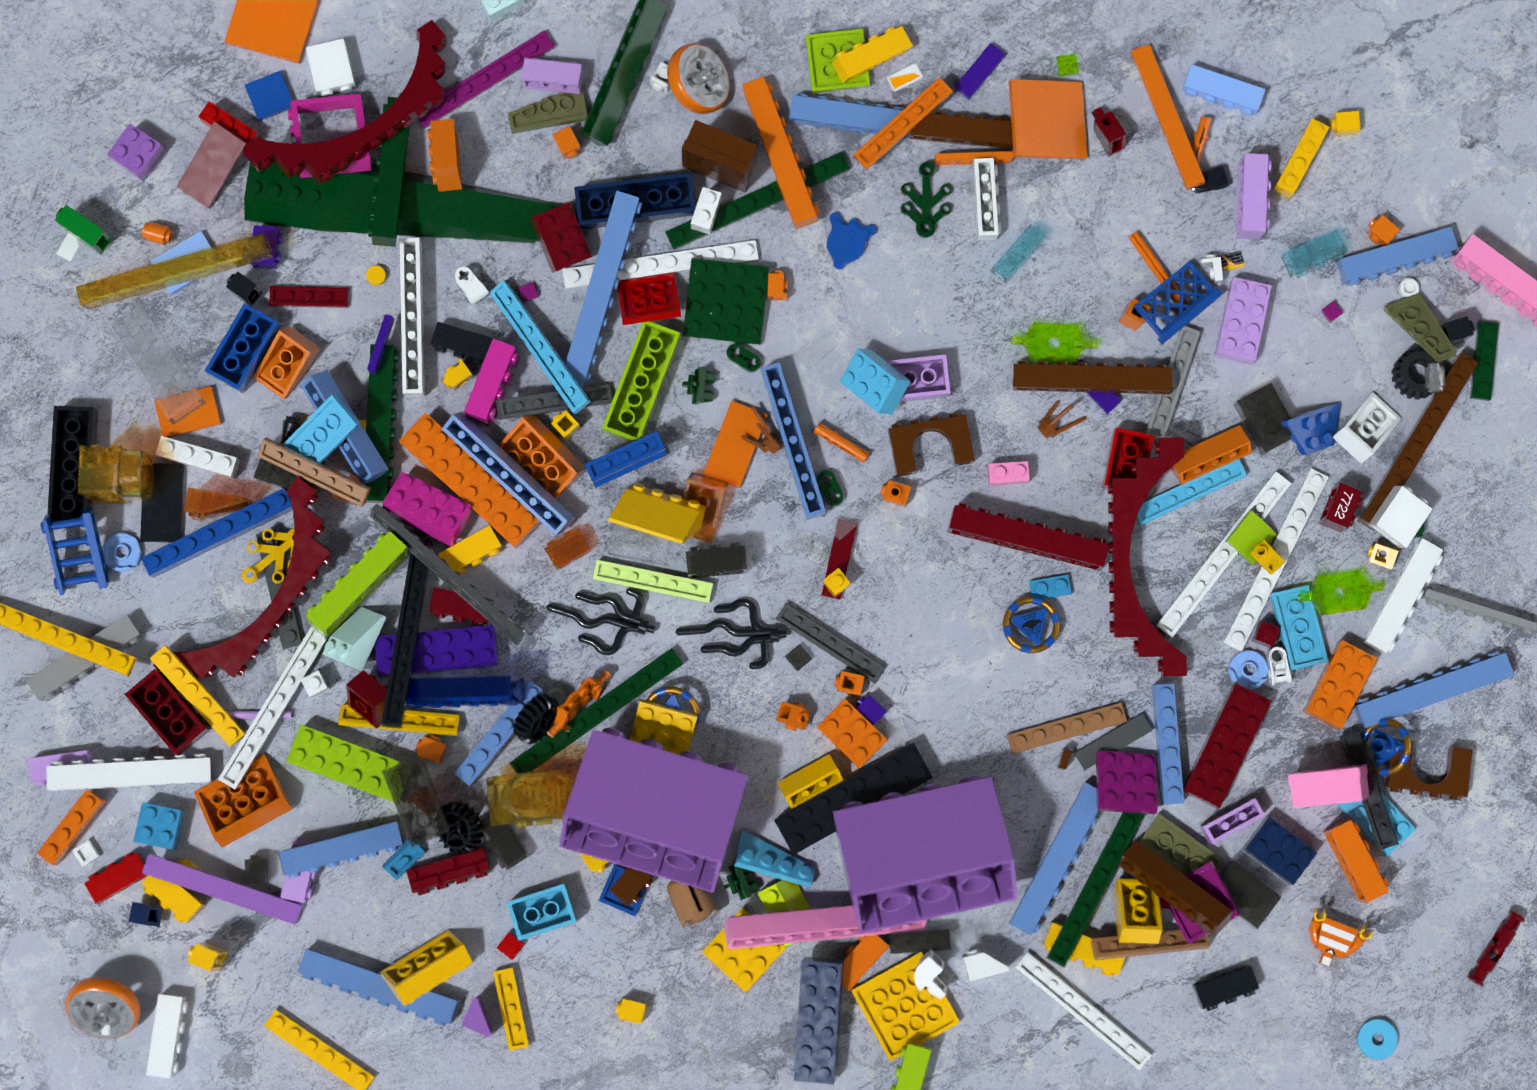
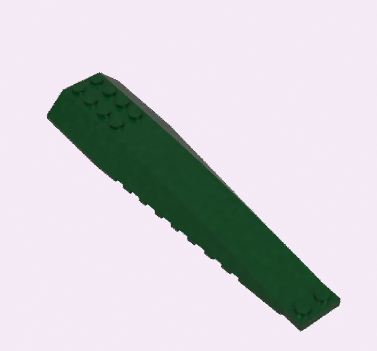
(347, 202)

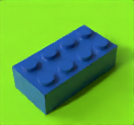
(243, 348)

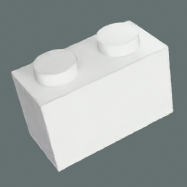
(706, 210)

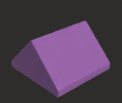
(477, 1018)

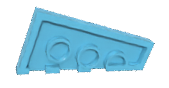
(768, 860)

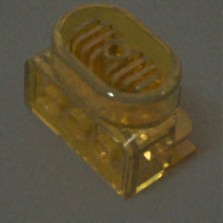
(115, 474)
(529, 797)

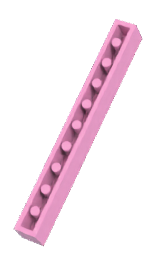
(800, 927)

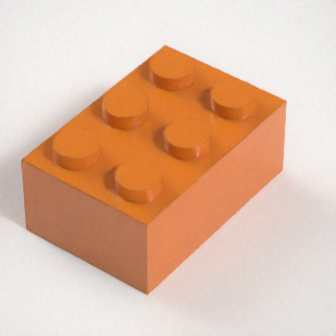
(445, 155)
(851, 733)

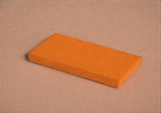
(730, 452)

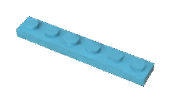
(1190, 492)

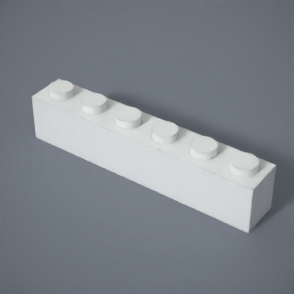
(1402, 596)

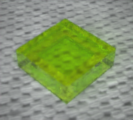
(1067, 65)

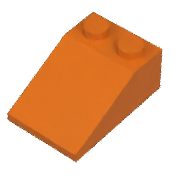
(286, 361)

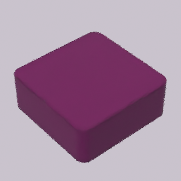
(528, 292)
(1332, 311)

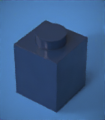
(145, 914)

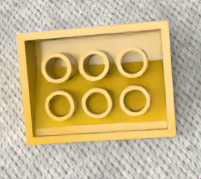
(658, 513)

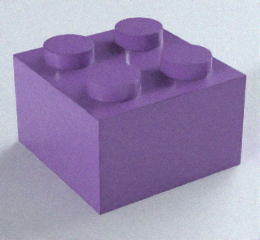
(136, 152)

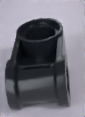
(1214, 180)

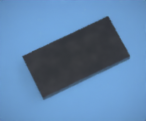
(163, 511)

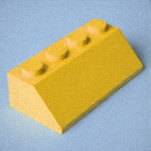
(426, 967)

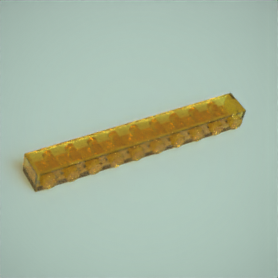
(174, 271)

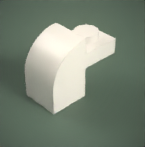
(926, 974)

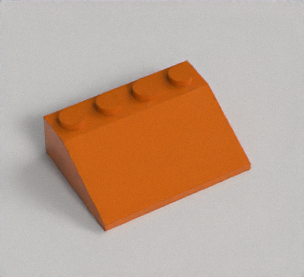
(542, 455)
(243, 810)

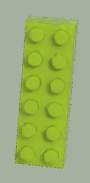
(641, 382)
(357, 584)
(341, 761)

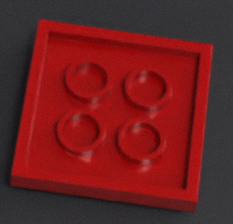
(648, 298)

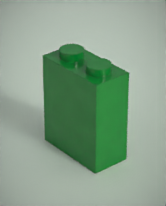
(82, 229)

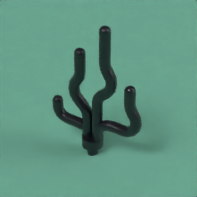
(629, 622)
(760, 634)

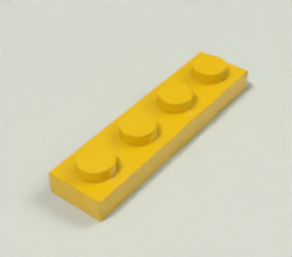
(511, 1009)

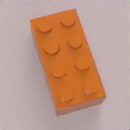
(1339, 685)
(1356, 861)

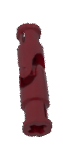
(1501, 940)

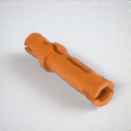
(1204, 125)
(841, 442)

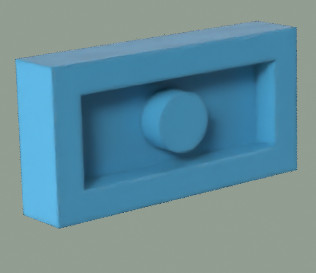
(1050, 587)
(403, 859)

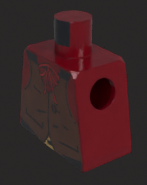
(1109, 131)

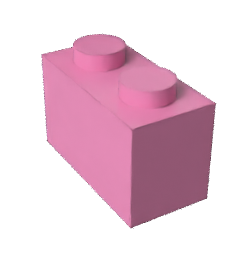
(1008, 473)

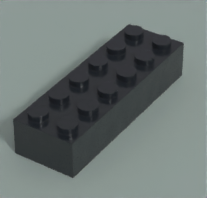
(70, 429)

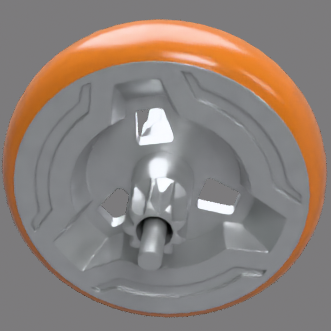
(689, 82)
(93, 1019)

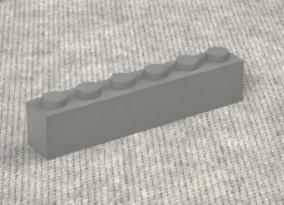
(70, 667)

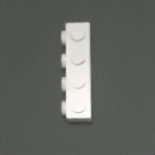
(985, 199)

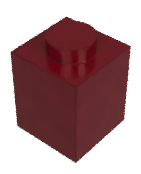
(1265, 634)

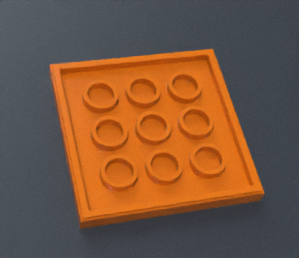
(272, 27)
(1047, 119)

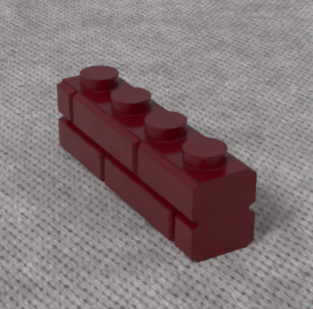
(448, 870)

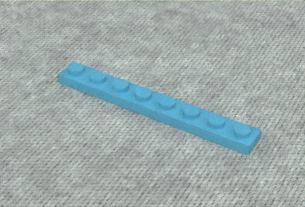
(540, 347)

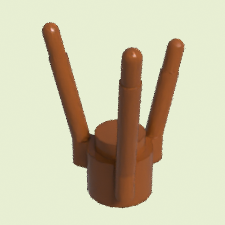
(1048, 427)
(770, 441)

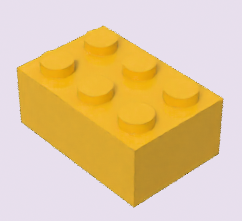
(1136, 912)

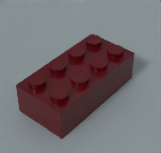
(167, 712)

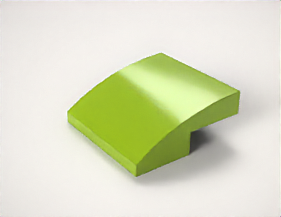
(1248, 534)

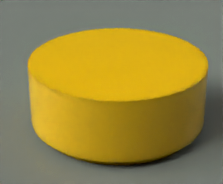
(376, 275)

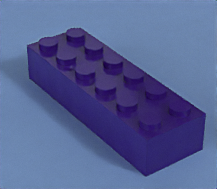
(444, 650)

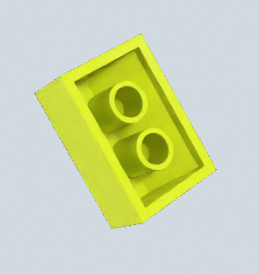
(783, 898)

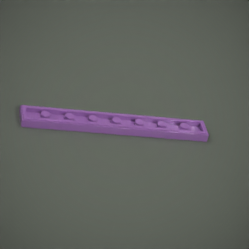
(221, 888)

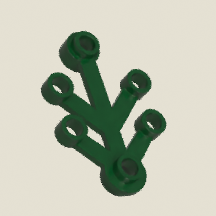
(925, 203)

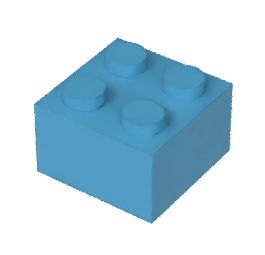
(159, 826)

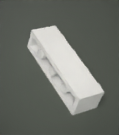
(198, 457)
(166, 1035)

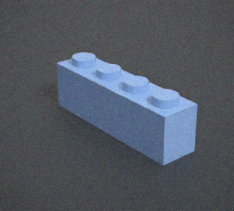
(1223, 90)

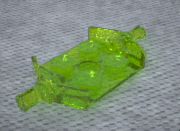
(1068, 336)
(1355, 592)

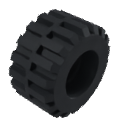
(1401, 374)

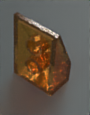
(710, 493)
(210, 504)

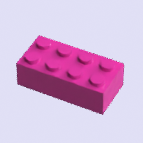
(491, 382)
(427, 509)

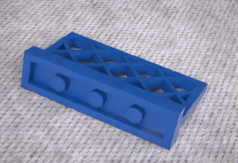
(1184, 316)

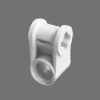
(472, 288)
(1279, 667)

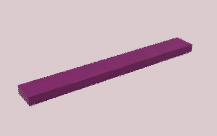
(488, 77)

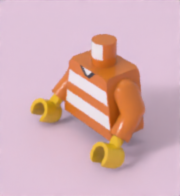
(1335, 938)

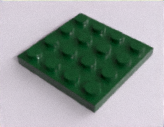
(725, 301)

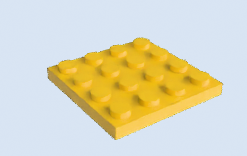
(900, 1010)

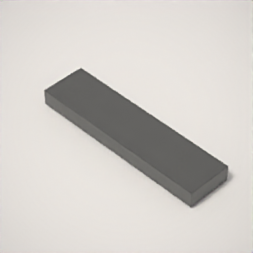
(1114, 740)

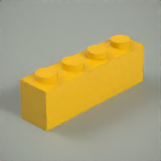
(872, 54)
(1301, 158)
(1084, 952)

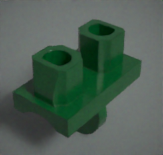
(696, 386)
(738, 882)

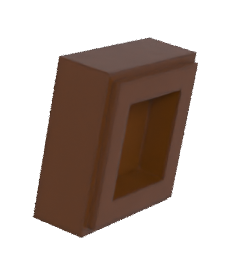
(1064, 759)

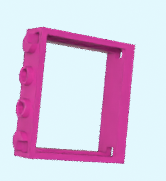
(327, 104)

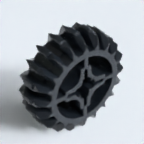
(536, 718)
(465, 828)

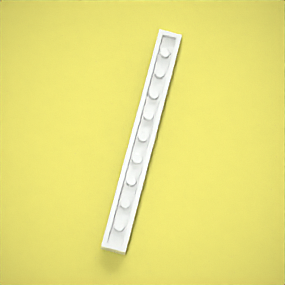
(666, 263)
(1283, 545)
(1219, 560)
(272, 708)

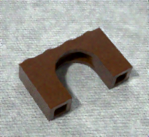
(953, 428)
(1453, 783)

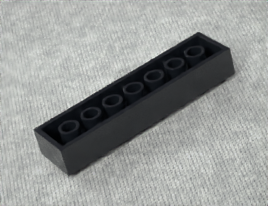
(815, 817)

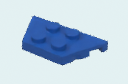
(1314, 429)

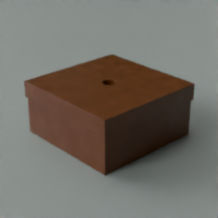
(719, 156)

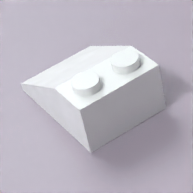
(1367, 428)

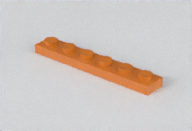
(903, 123)

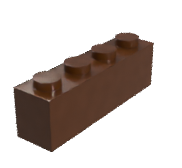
(630, 885)

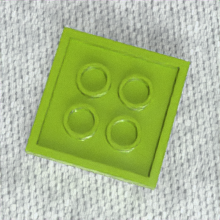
(822, 52)

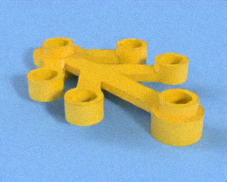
(276, 554)

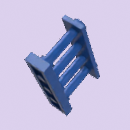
(626, 459)
(91, 539)

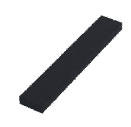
(1374, 805)

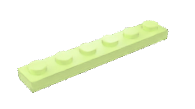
(652, 581)

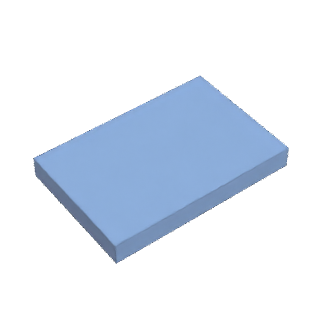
(191, 245)

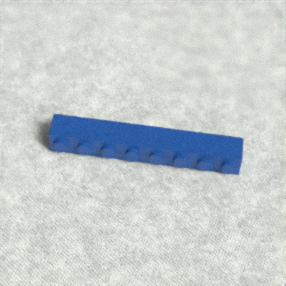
(217, 533)

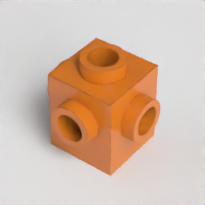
(793, 715)

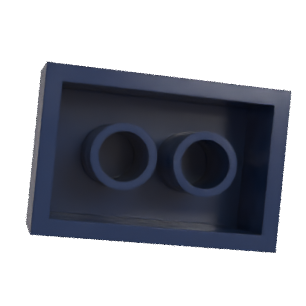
(1279, 851)

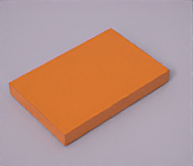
(202, 418)

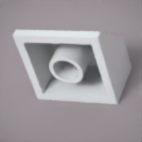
(980, 965)

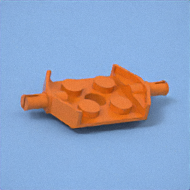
(568, 710)

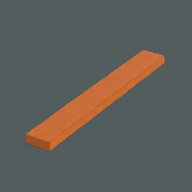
(1168, 117)

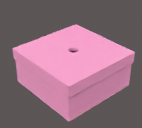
(1329, 785)

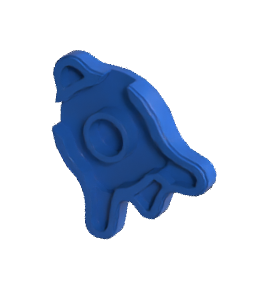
(847, 241)

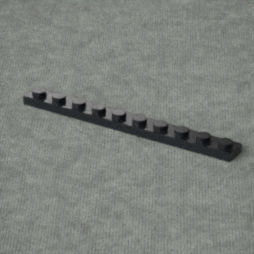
(405, 642)

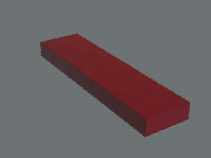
(309, 297)
(839, 559)

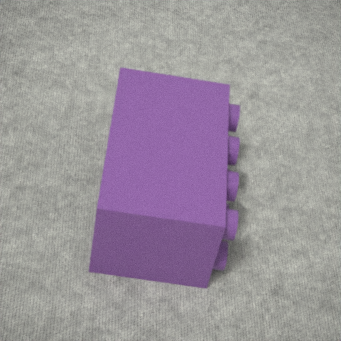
(653, 809)
(925, 854)

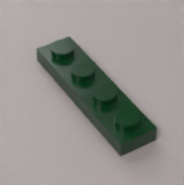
(1485, 356)

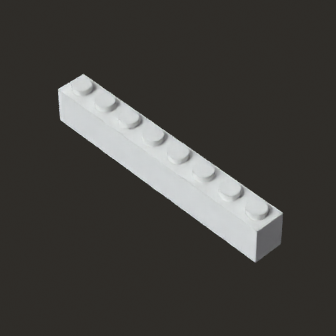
(412, 317)
(128, 774)

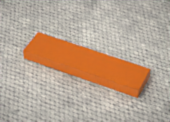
(968, 158)

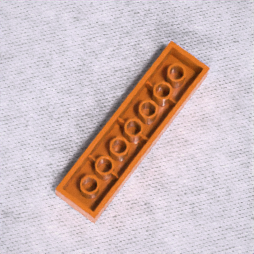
(469, 480)

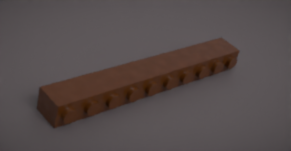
(1420, 435)

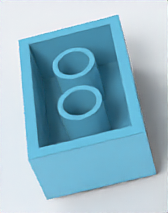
(875, 381)
(542, 912)

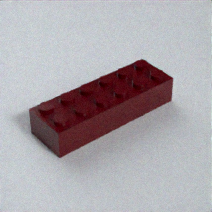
(1226, 745)

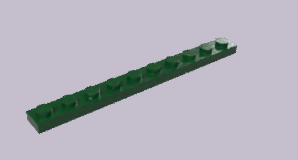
(758, 201)
(598, 712)
(1094, 888)

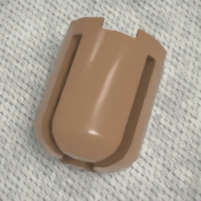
(690, 903)

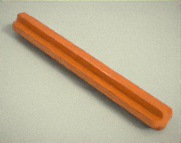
(1154, 264)

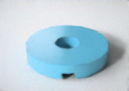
(1388, 1043)

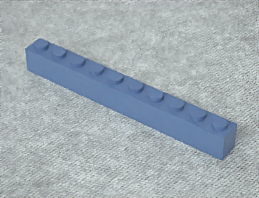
(601, 284)

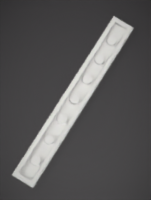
(1083, 1010)

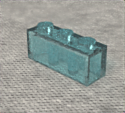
(1018, 253)
(1314, 254)

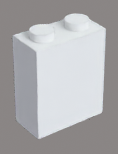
(331, 68)
(1400, 516)

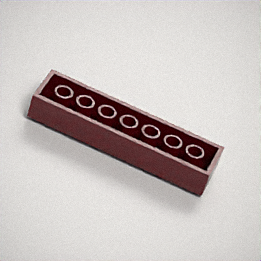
(1028, 537)

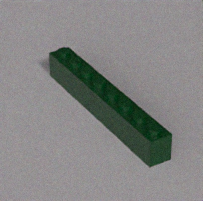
(624, 71)
(389, 188)
(381, 417)

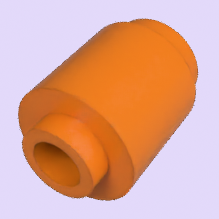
(157, 233)

